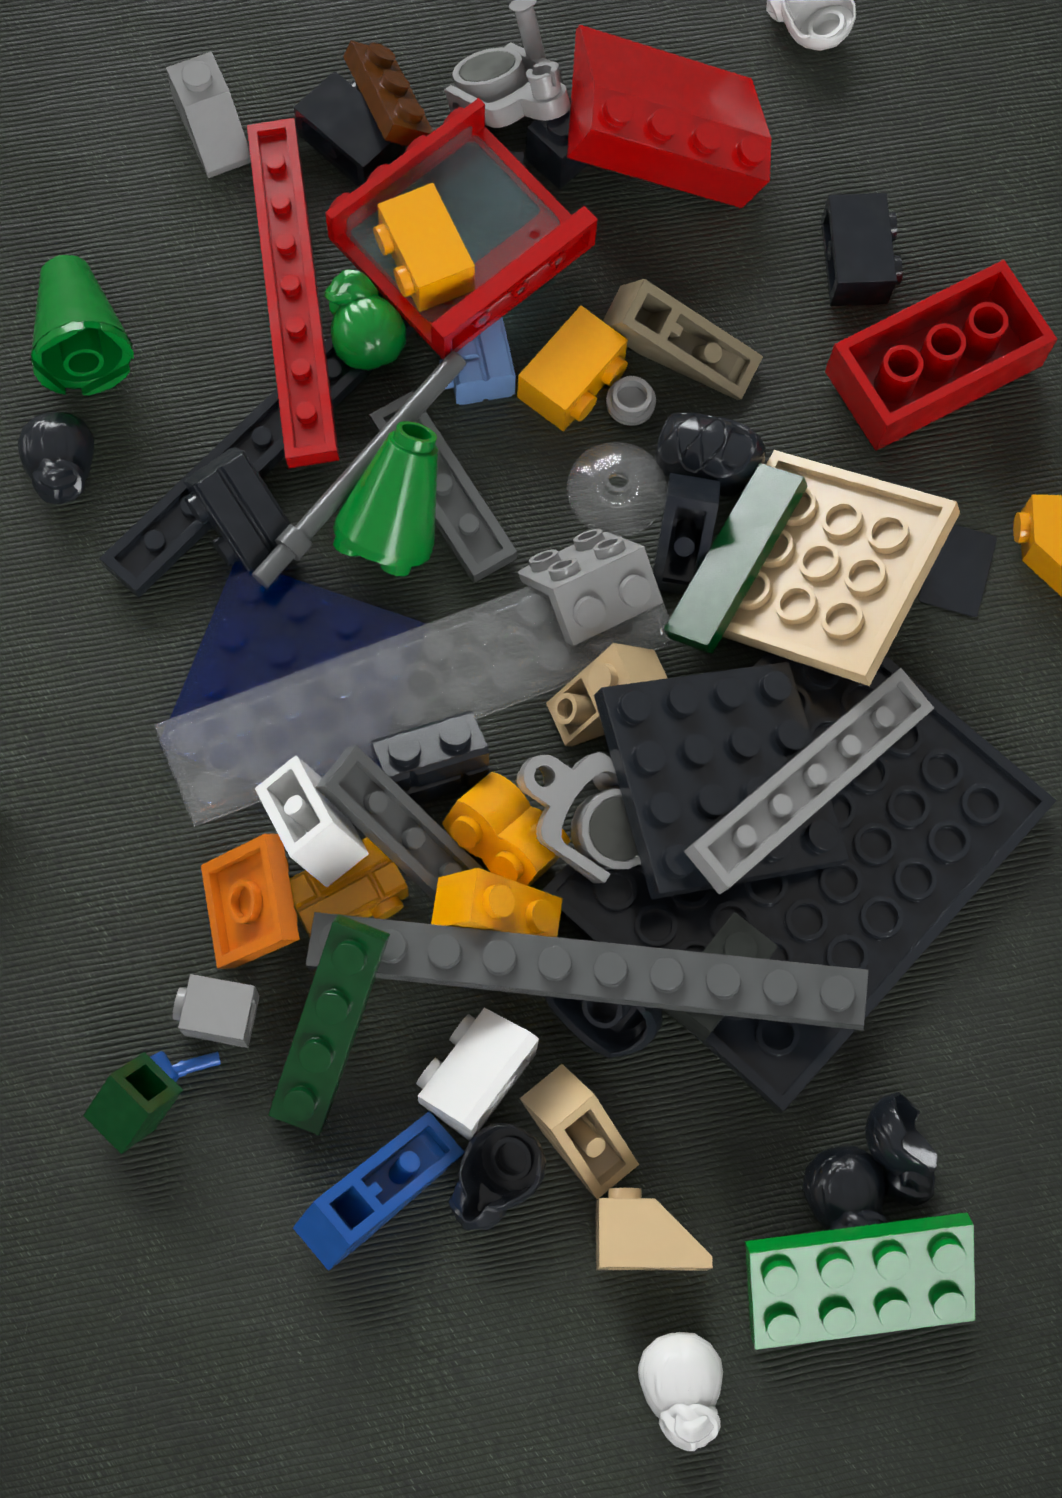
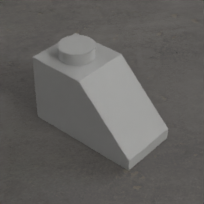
(208, 114)

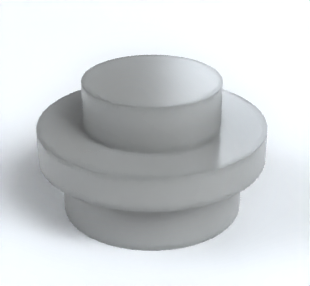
(631, 401)

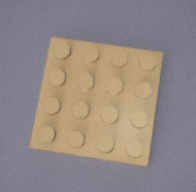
(842, 570)

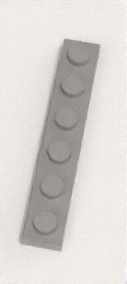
(808, 781)

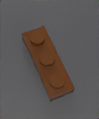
(387, 92)

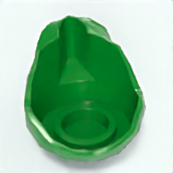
(364, 325)

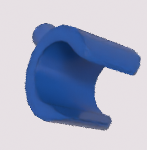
(184, 1067)

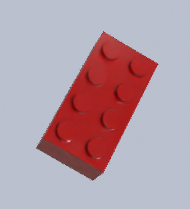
(939, 354)

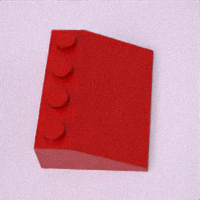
(667, 119)

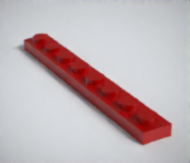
(292, 295)

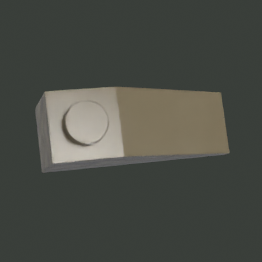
(681, 338)

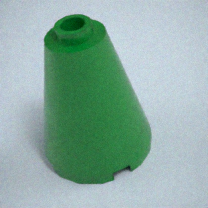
(77, 331)

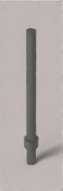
(296, 539)

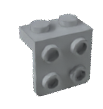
(594, 583)

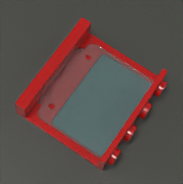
(499, 209)

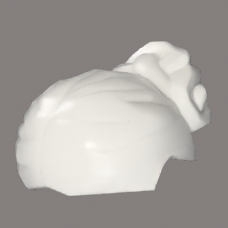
(815, 22)
(681, 1386)

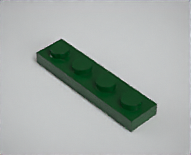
(328, 1024)

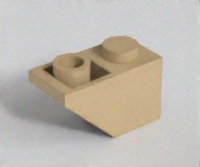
(575, 705)

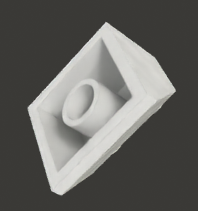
(477, 1071)

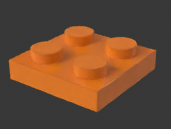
(250, 901)

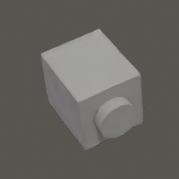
(216, 1010)

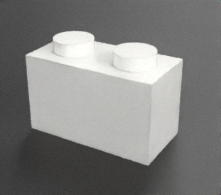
(309, 823)

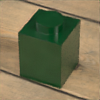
(132, 1102)

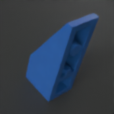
(377, 1190)

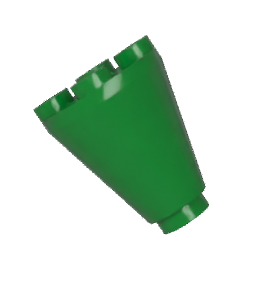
(393, 503)

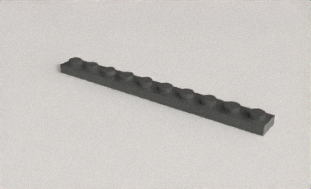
(614, 973)

